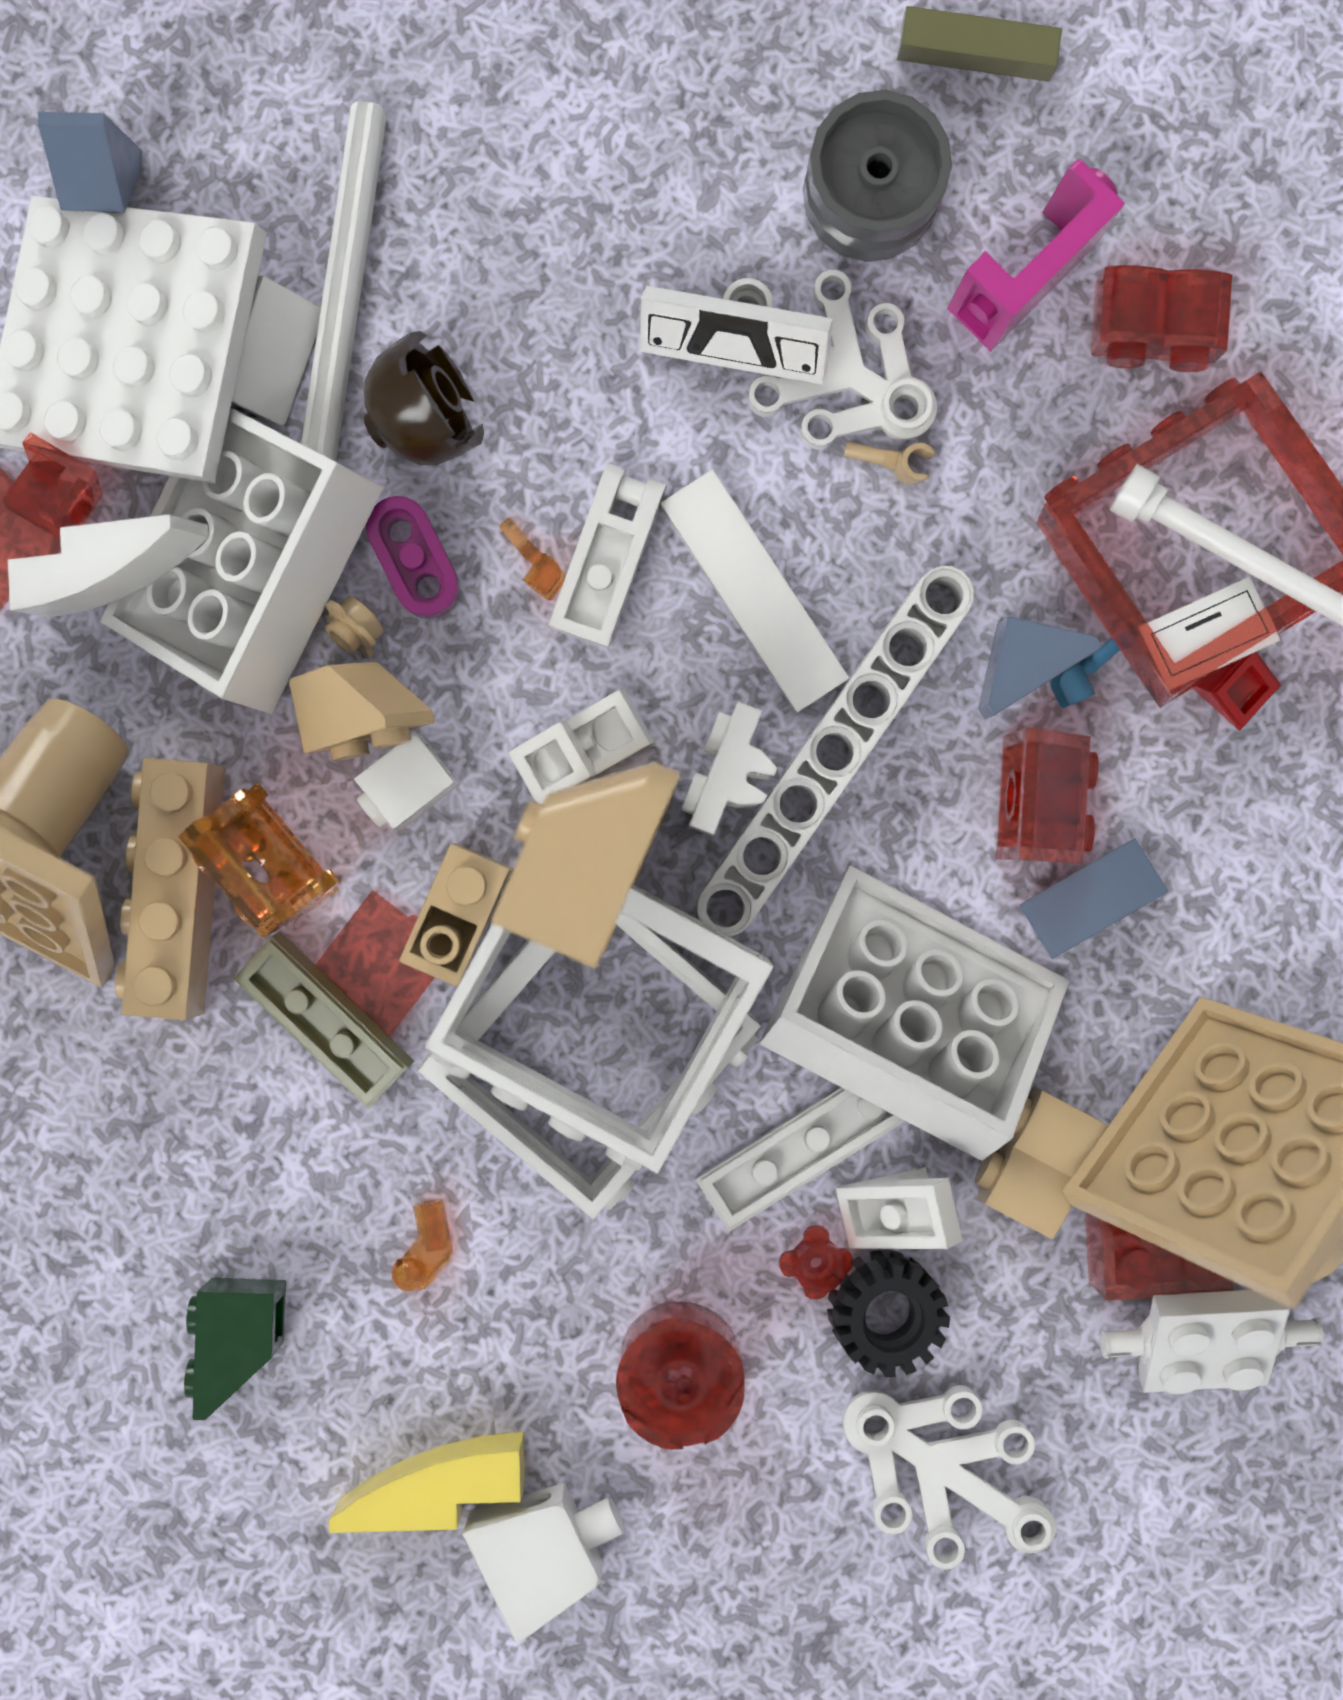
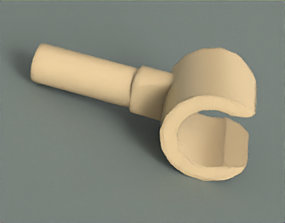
(892, 459)

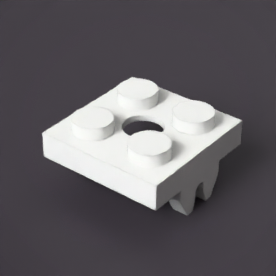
(728, 773)

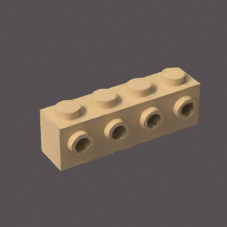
(170, 896)

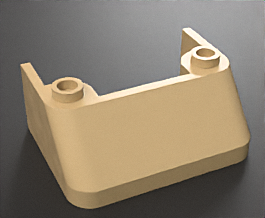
(583, 858)

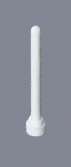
(1147, 499)

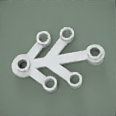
(848, 371)
(941, 1465)

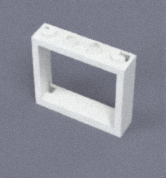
(574, 1114)
(611, 1180)

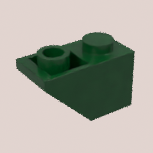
(235, 1332)

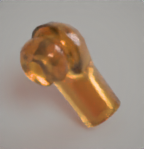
(429, 1252)

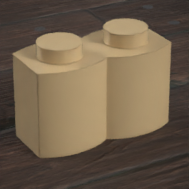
(1038, 1163)

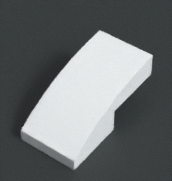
(581, 746)

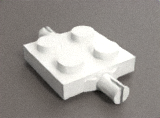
(1210, 1341)

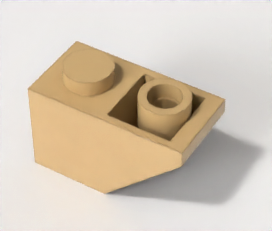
(354, 705)
(456, 914)

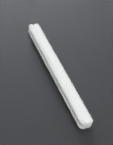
(344, 278)

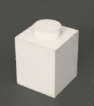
(404, 784)

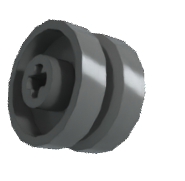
(870, 139)

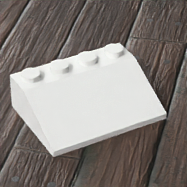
(261, 580)
(917, 1015)

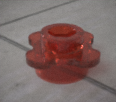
(820, 1279)

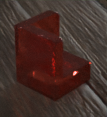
(53, 488)

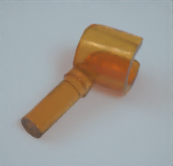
(545, 574)

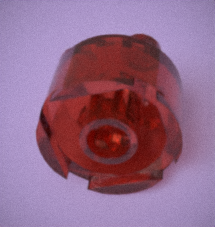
(693, 1407)

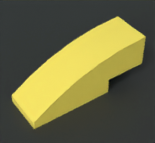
(434, 1486)

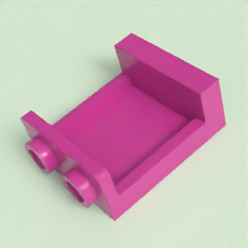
(994, 302)

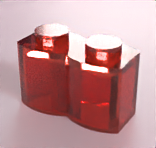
(1161, 316)

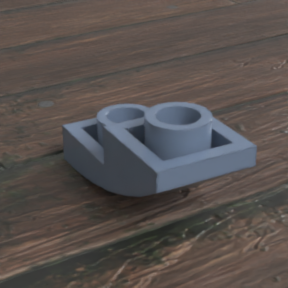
(1093, 898)

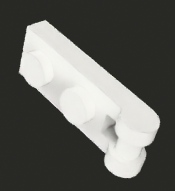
(606, 558)

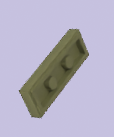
(323, 1019)

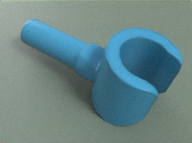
(1074, 684)

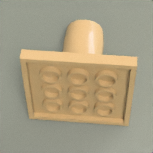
(48, 790)
(1230, 1153)

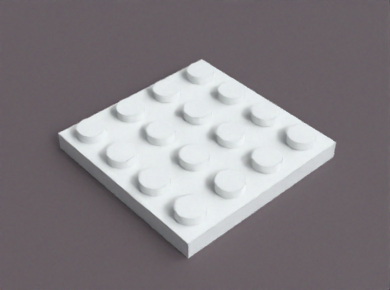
(127, 335)

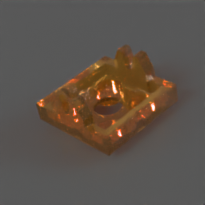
(251, 831)

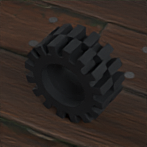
(908, 1341)

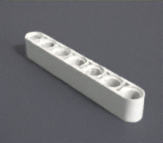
(859, 734)

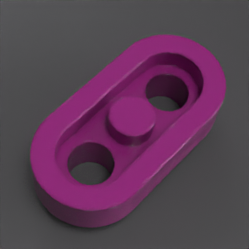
(413, 559)

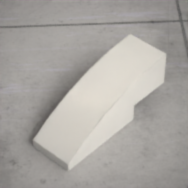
(101, 564)

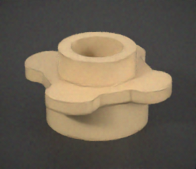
(352, 626)

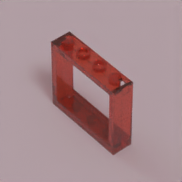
(1104, 591)

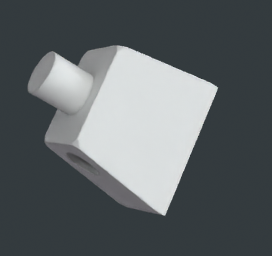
(540, 1553)

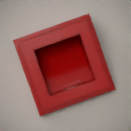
(1232, 686)

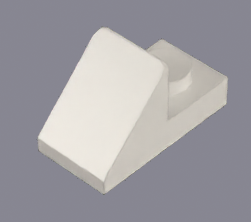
(900, 1212)

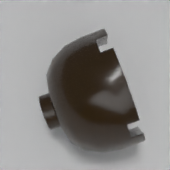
(412, 396)

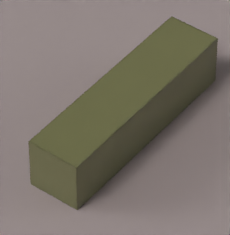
(979, 43)

